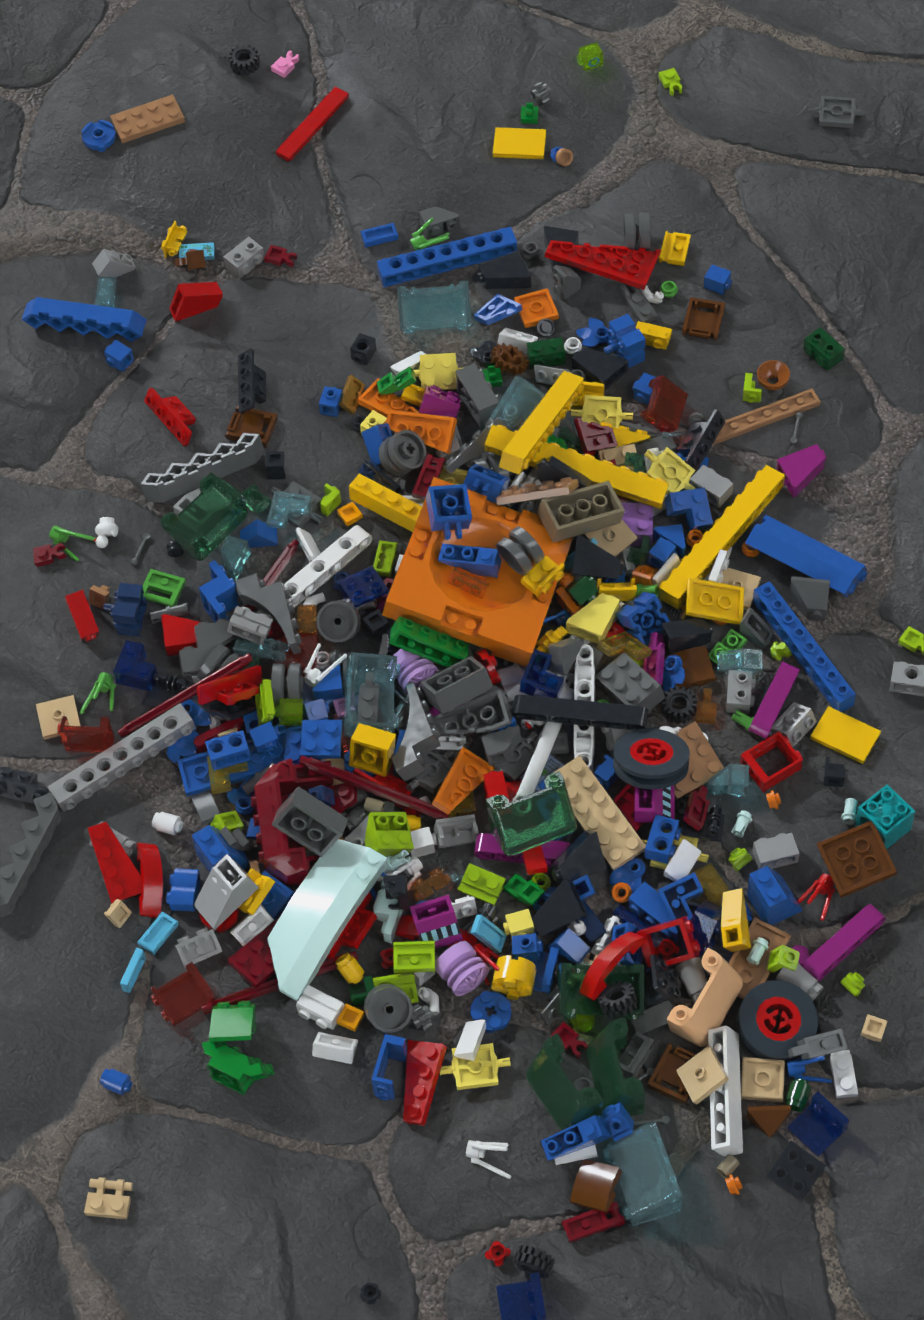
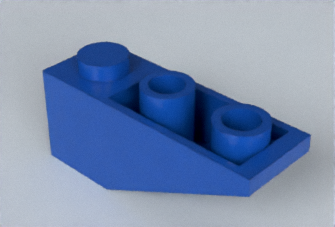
(472, 559)
(650, 906)
(576, 1138)

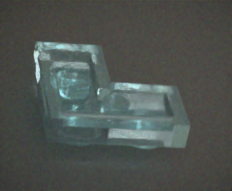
(283, 505)

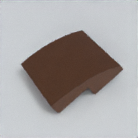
(696, 666)
(595, 1185)

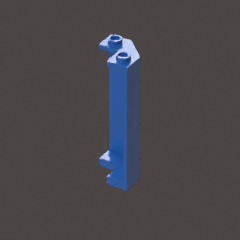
(807, 555)

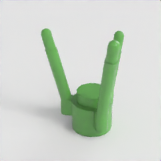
(419, 242)
(61, 535)
(103, 684)

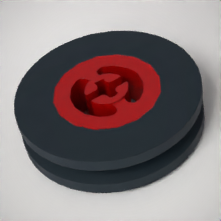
(651, 758)
(797, 1017)

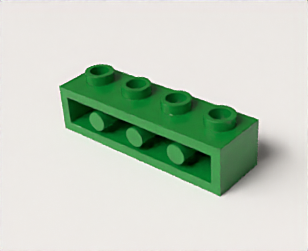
(427, 642)

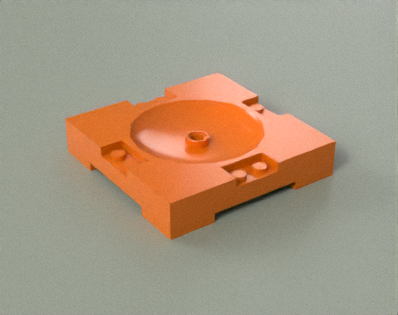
(508, 614)

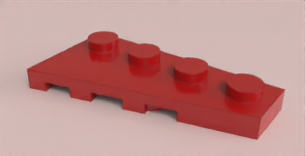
(118, 871)
(422, 1074)

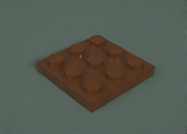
(856, 859)

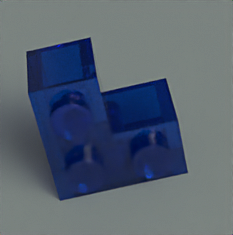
(132, 669)
(536, 678)
(706, 924)

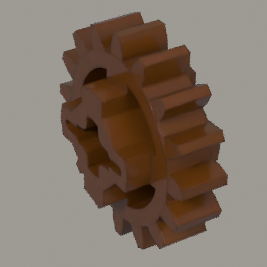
(509, 359)

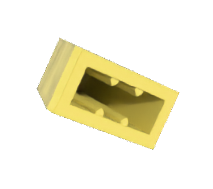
(594, 619)

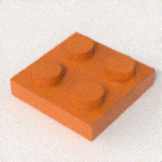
(536, 307)

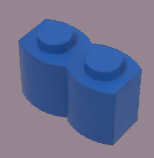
(184, 889)

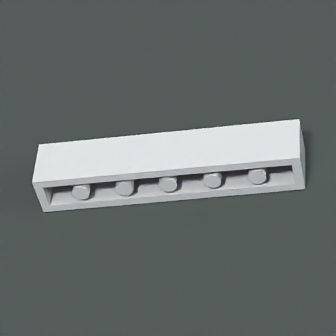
(726, 1100)

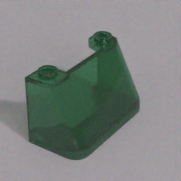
(207, 518)
(532, 818)
(573, 1003)
(606, 1069)
(557, 1091)

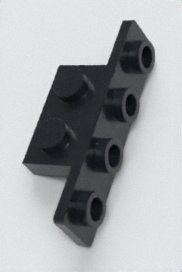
(250, 382)
(700, 439)
(20, 785)

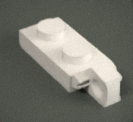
(843, 1074)

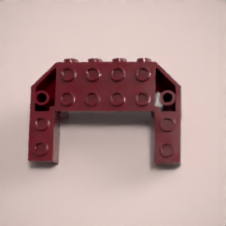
(279, 852)

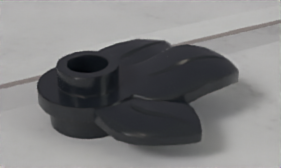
(483, 353)

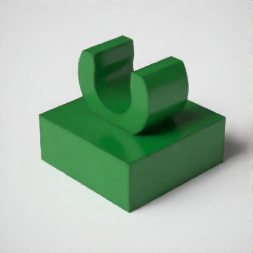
(529, 114)
(493, 376)

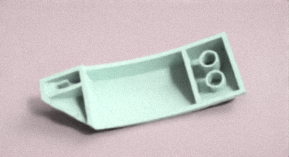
(321, 912)

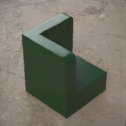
(359, 993)

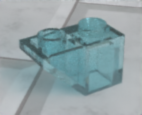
(234, 553)
(740, 660)
(730, 780)

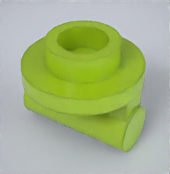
(780, 650)
(739, 858)
(853, 983)

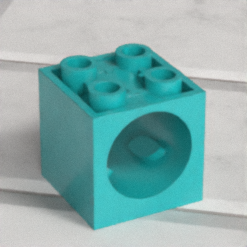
(888, 813)

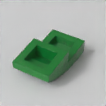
(392, 383)
(523, 890)

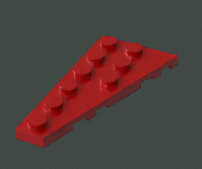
(609, 261)

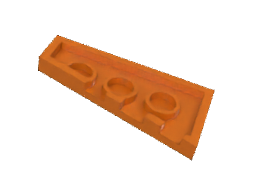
(380, 403)
(433, 429)
(461, 780)

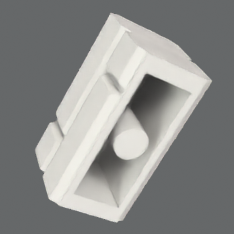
(319, 1007)

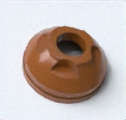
(773, 369)

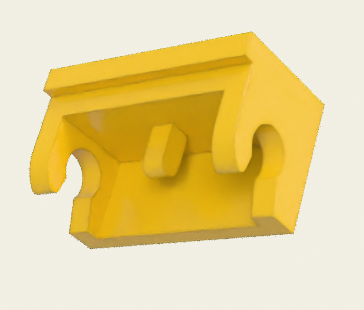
(621, 591)

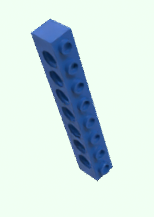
(446, 257)
(803, 647)

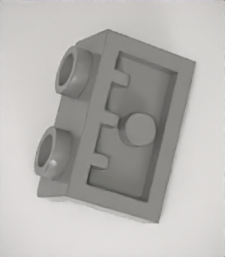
(795, 723)
(198, 947)

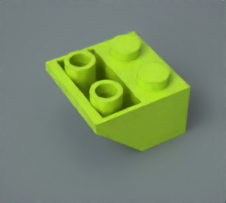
(388, 833)

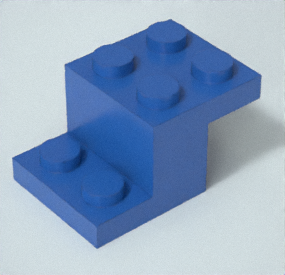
(218, 594)
(317, 740)

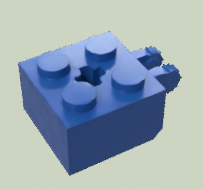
(486, 482)
(449, 509)

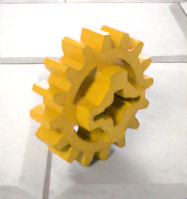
(551, 637)

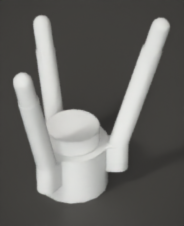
(314, 676)
(410, 868)
(477, 1149)

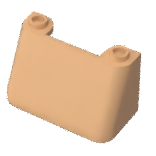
(711, 1004)

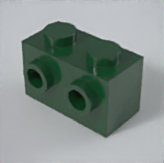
(823, 348)
(546, 352)
(583, 589)

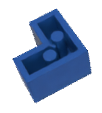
(692, 504)
(678, 893)

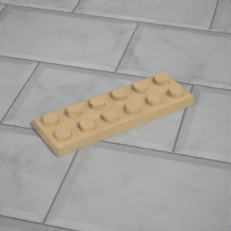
(599, 813)

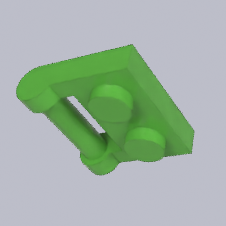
(165, 584)

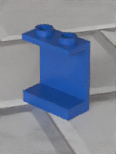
(391, 1048)

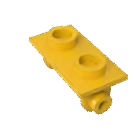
(171, 245)

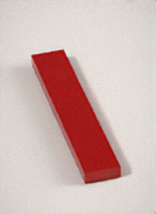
(312, 124)
(534, 857)

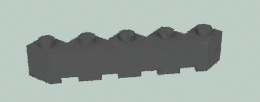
(186, 477)
(27, 853)

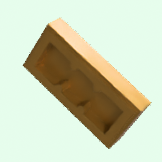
(351, 392)

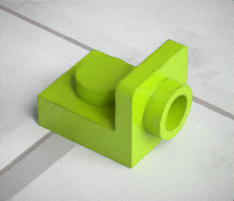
(750, 393)
(331, 500)
(228, 819)
(783, 957)

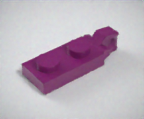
(655, 663)

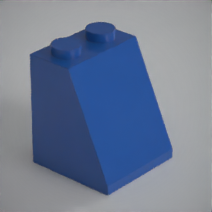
(213, 847)
(771, 896)

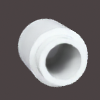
(167, 823)

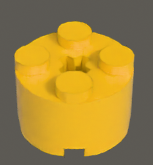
(514, 977)

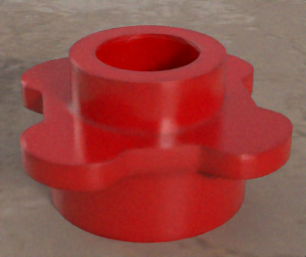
(667, 944)
(386, 954)
(497, 1247)

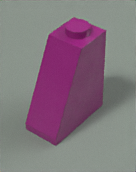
(801, 468)

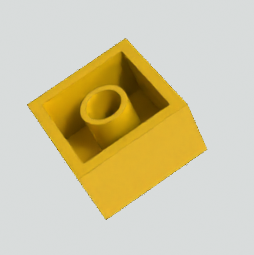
(372, 749)

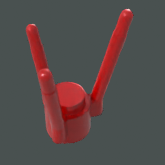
(822, 886)
(484, 954)

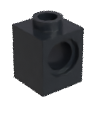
(363, 348)

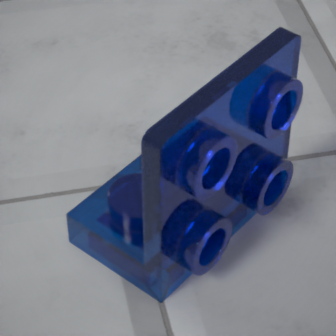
(363, 586)
(819, 1125)
(522, 1300)

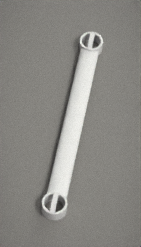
(543, 747)

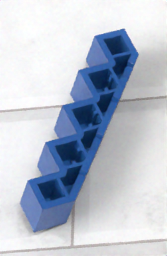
(84, 318)

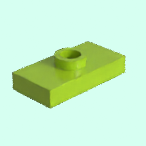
(385, 558)

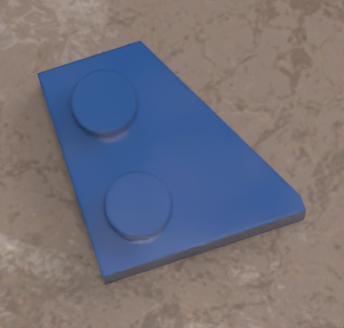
(497, 309)

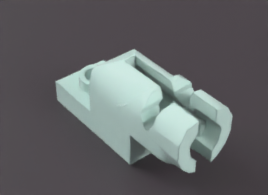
(389, 917)

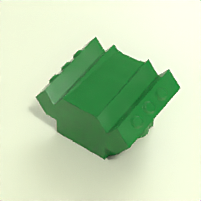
(233, 1067)

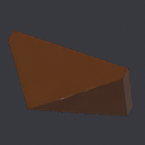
(768, 1118)

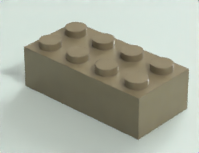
(581, 511)

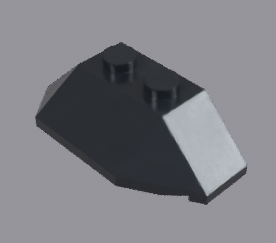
(228, 712)

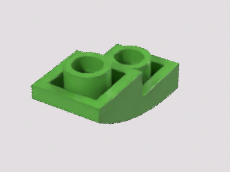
(731, 641)

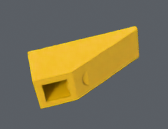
(626, 437)
(734, 921)

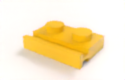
(675, 248)

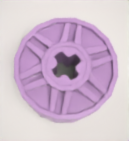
(413, 669)
(461, 968)

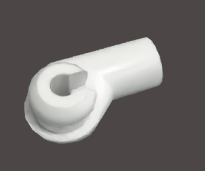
(653, 298)
(315, 599)
(578, 928)
(430, 998)

